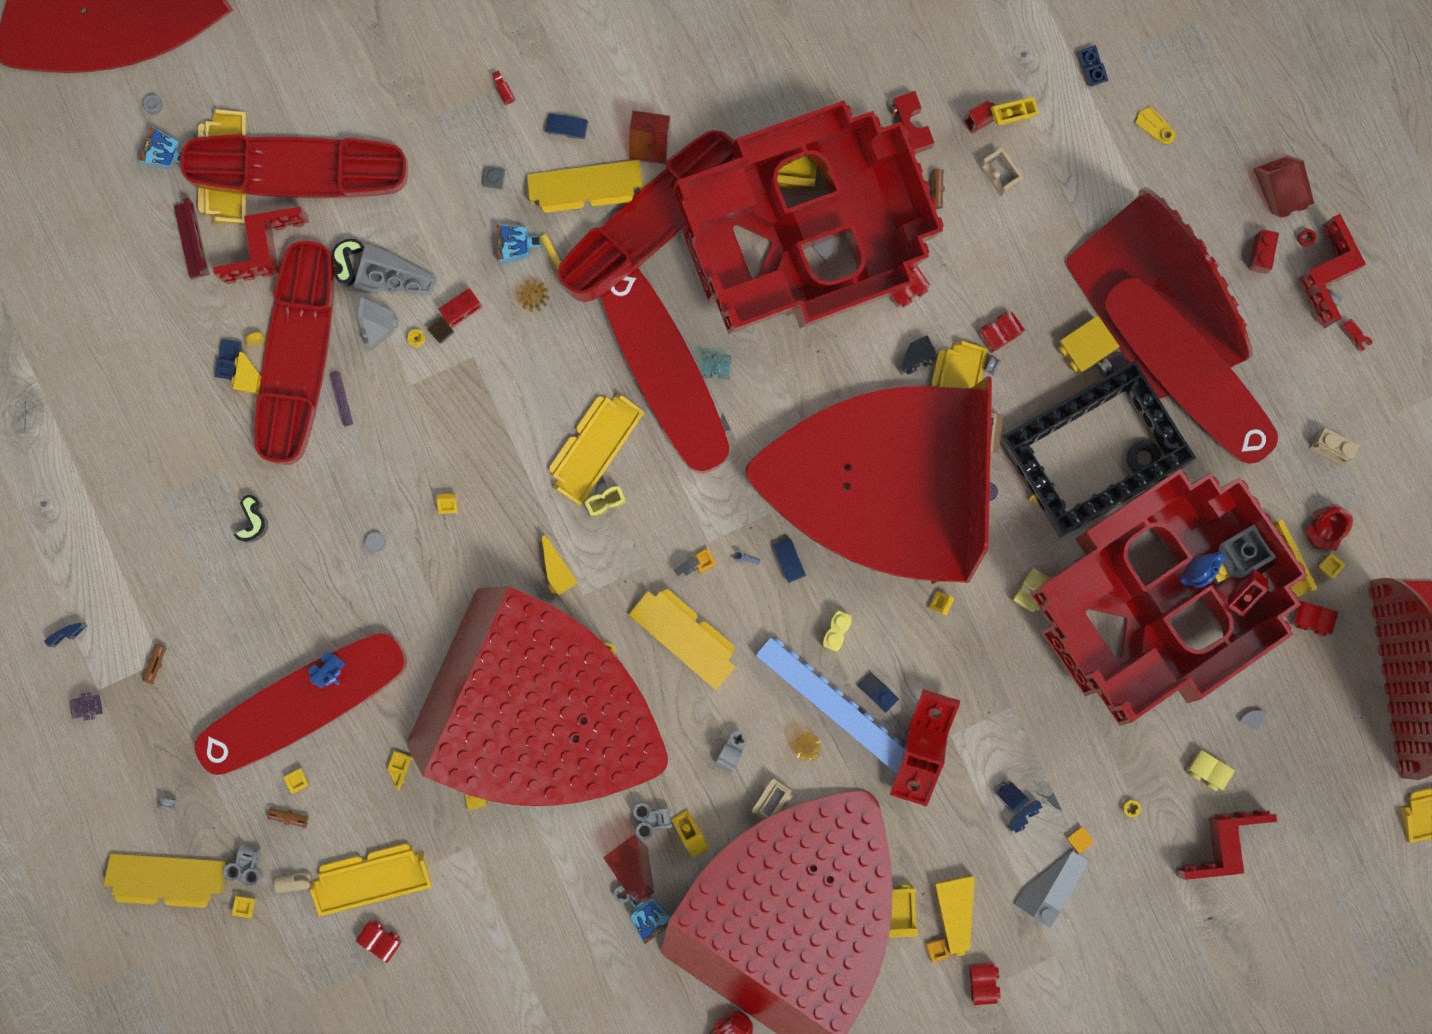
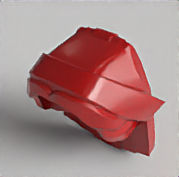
(1329, 527)
(733, 1024)

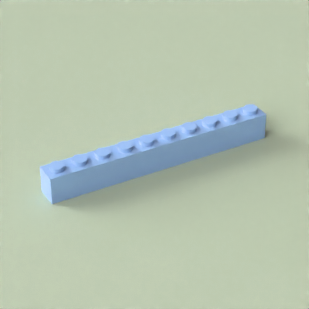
(831, 703)

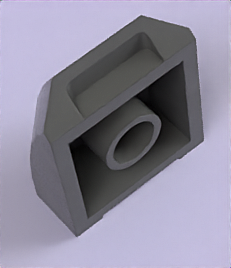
(1245, 552)

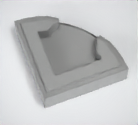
(824, 249)
(1253, 718)

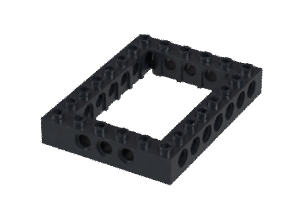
(1152, 411)

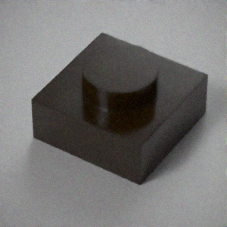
(441, 330)

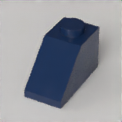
(878, 692)
(1011, 796)

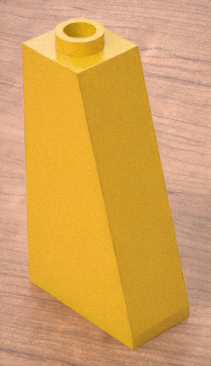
(956, 910)

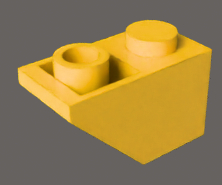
(247, 376)

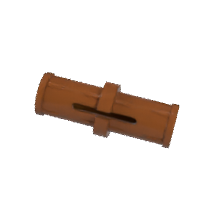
(937, 187)
(154, 664)
(288, 817)

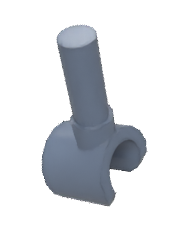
(746, 558)

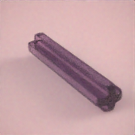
(341, 398)

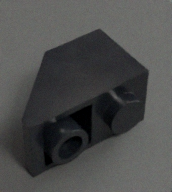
(918, 353)

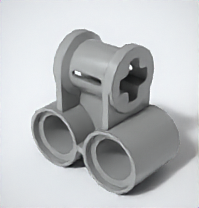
(732, 752)
(652, 819)
(244, 865)

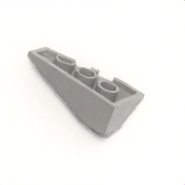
(388, 272)
(376, 321)
(1051, 890)

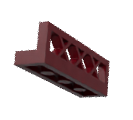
(191, 239)

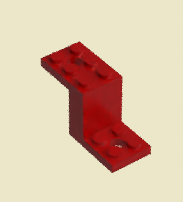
(261, 244)
(1347, 263)
(924, 747)
(1226, 844)

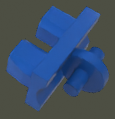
(328, 672)

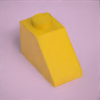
(690, 833)

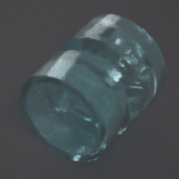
(716, 366)

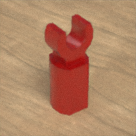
(503, 89)
(1356, 334)

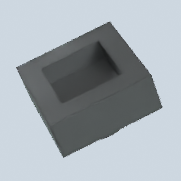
(494, 178)
(687, 567)

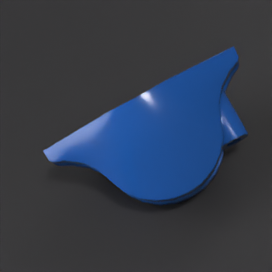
(1202, 570)

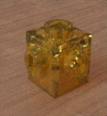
(803, 740)

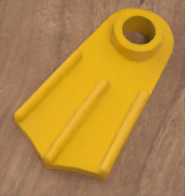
(1155, 125)

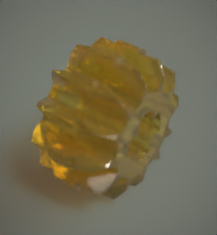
(526, 294)

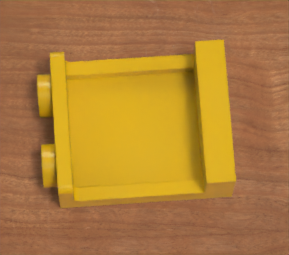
(798, 174)
(1087, 345)
(903, 912)

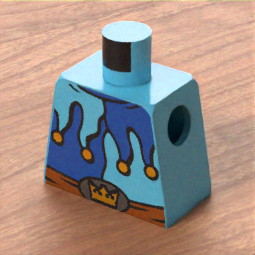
(159, 150)
(514, 243)
(649, 919)

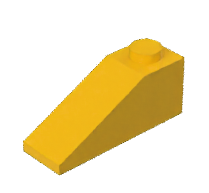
(1015, 112)
(557, 571)

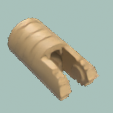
(292, 882)

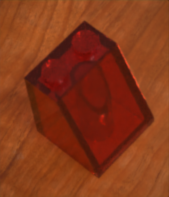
(649, 137)
(1285, 185)
(632, 868)

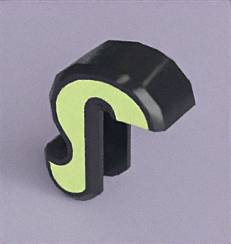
(341, 259)
(257, 520)

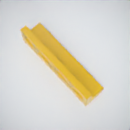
(1307, 584)

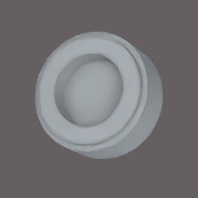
(153, 104)
(375, 542)

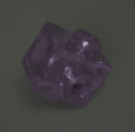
(89, 705)

